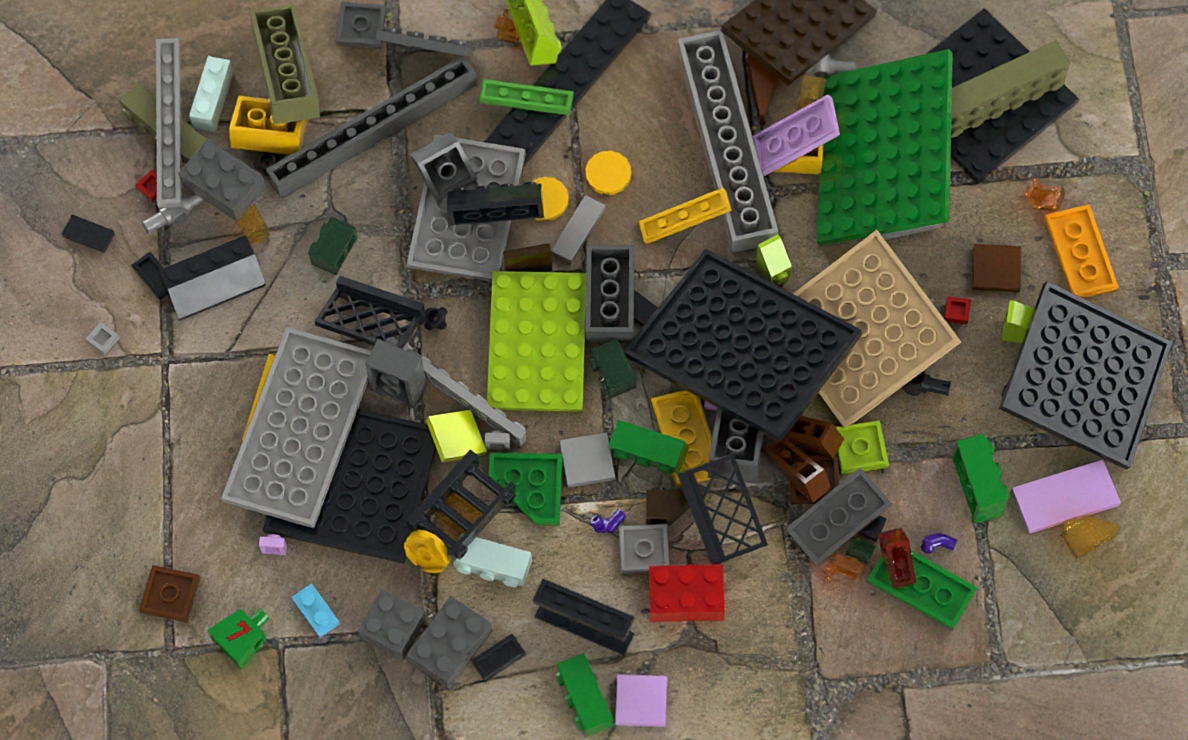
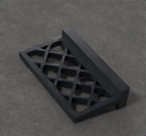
(378, 301)
(703, 519)

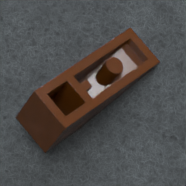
(763, 86)
(815, 436)
(798, 469)

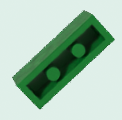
(648, 448)
(584, 695)

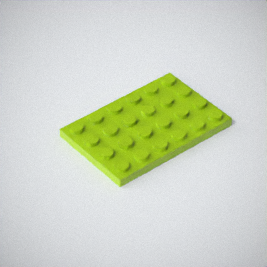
(537, 341)

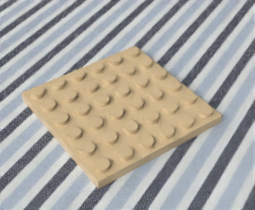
(897, 323)

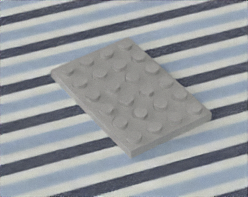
(466, 248)

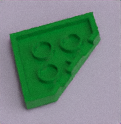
(536, 483)

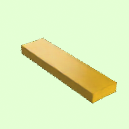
(685, 215)

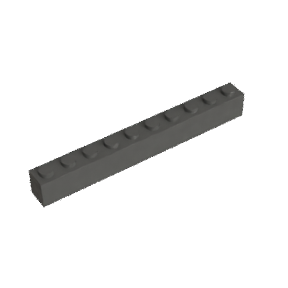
(371, 127)

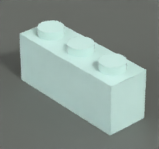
(211, 94)
(495, 562)

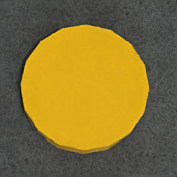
(608, 172)
(554, 198)
(427, 551)

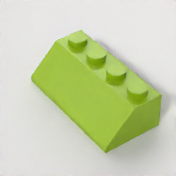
(535, 31)

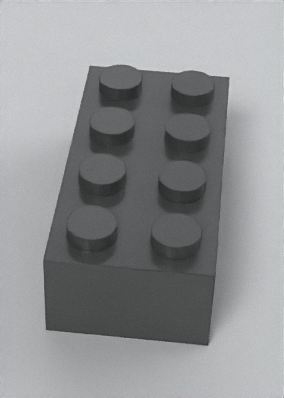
(610, 293)

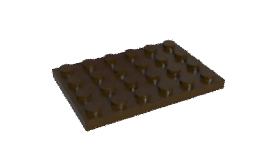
(795, 34)

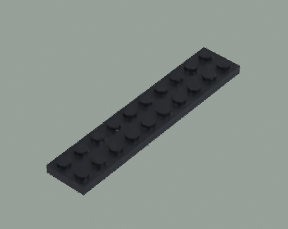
(575, 70)

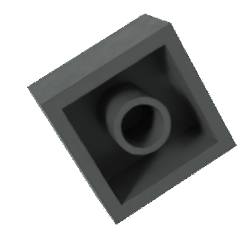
(392, 625)

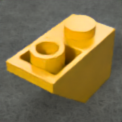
(806, 164)

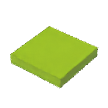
(862, 448)

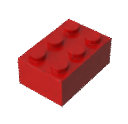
(686, 593)

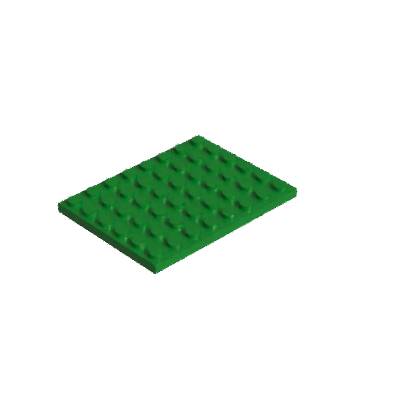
(891, 150)

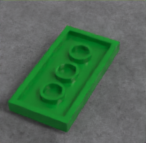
(935, 594)

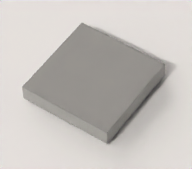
(587, 460)
(643, 547)

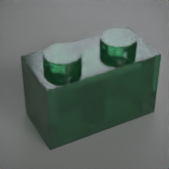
(333, 245)
(613, 368)

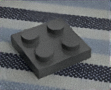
(359, 24)

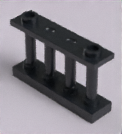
(453, 484)
(583, 617)

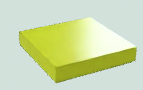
(455, 435)

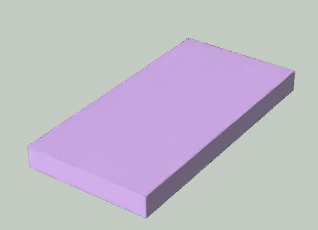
(796, 135)
(1065, 496)

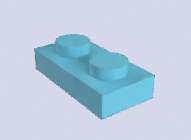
(315, 610)

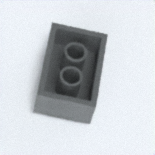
(222, 180)
(396, 373)
(736, 437)
(449, 642)

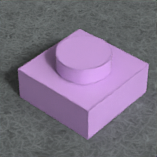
(273, 545)

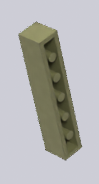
(141, 107)

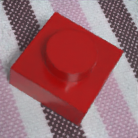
(148, 185)
(957, 310)

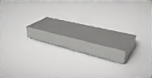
(578, 229)

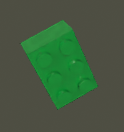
(980, 478)

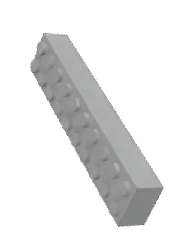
(727, 139)

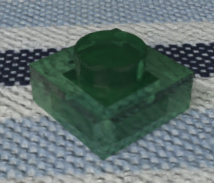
(860, 550)

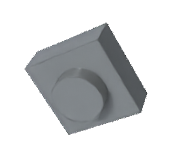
(102, 338)
(497, 441)

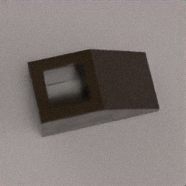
(665, 505)

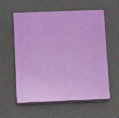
(641, 700)

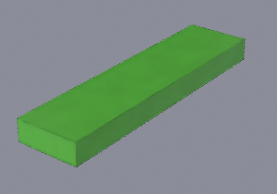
(526, 97)

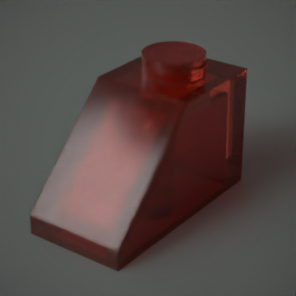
(897, 557)

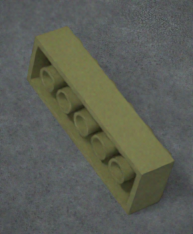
(284, 64)
(1008, 86)

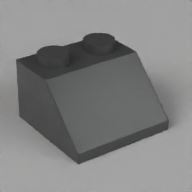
(443, 165)

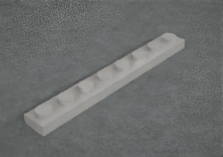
(168, 122)
(461, 394)

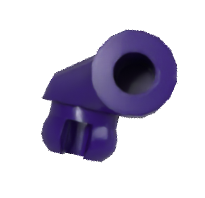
(607, 525)
(935, 540)

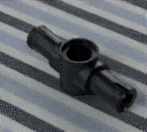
(927, 384)

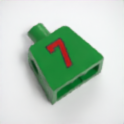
(240, 635)

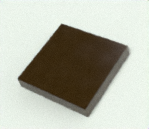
(529, 259)

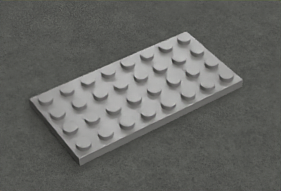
(299, 428)

